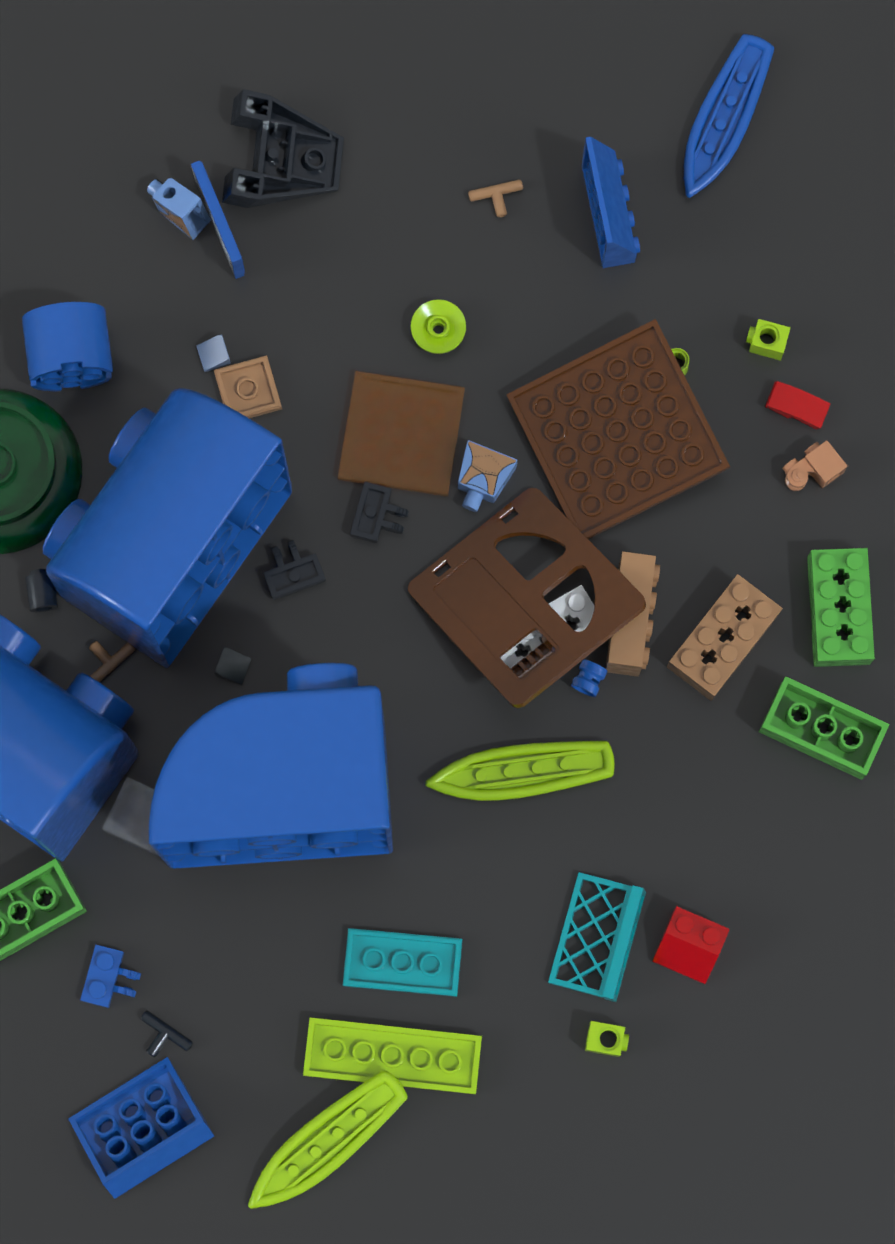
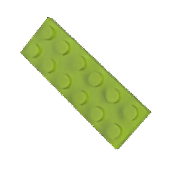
(412, 1055)

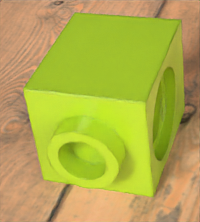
(776, 331)
(593, 1039)

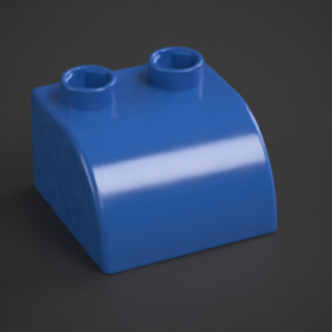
(169, 522)
(56, 747)
(278, 776)

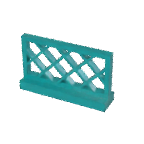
(620, 945)

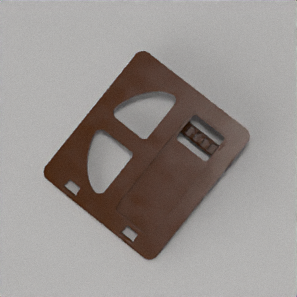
(492, 608)

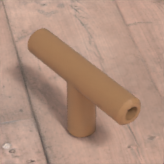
(496, 193)
(109, 662)

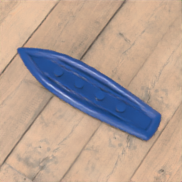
(726, 112)

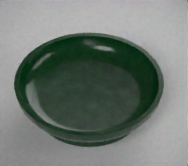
(36, 469)

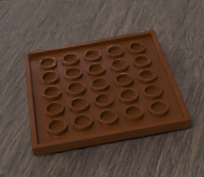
(618, 430)

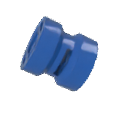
(589, 678)

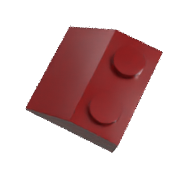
(690, 945)

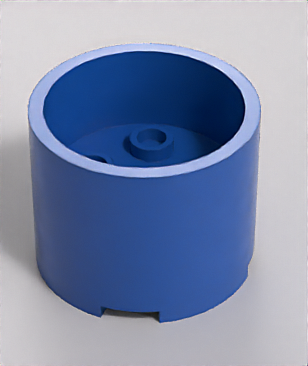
(67, 346)

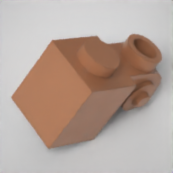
(820, 462)

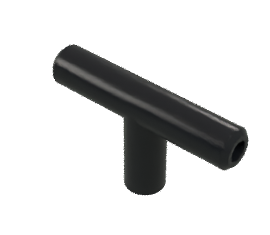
(165, 1032)

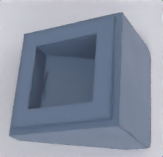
(213, 353)

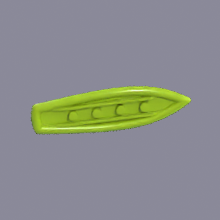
(525, 770)
(328, 1140)

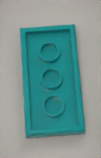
(402, 962)

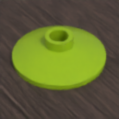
(438, 314)

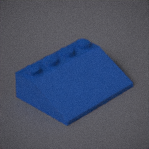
(608, 204)
(140, 1128)

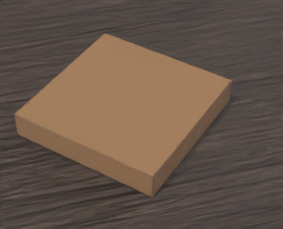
(249, 387)

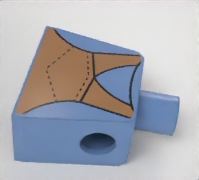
(179, 206)
(483, 474)

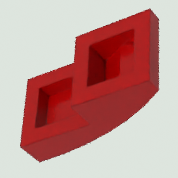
(797, 404)

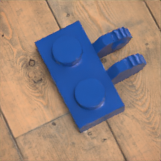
(103, 976)

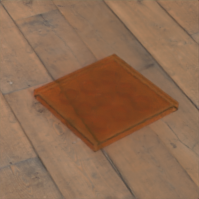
(401, 433)

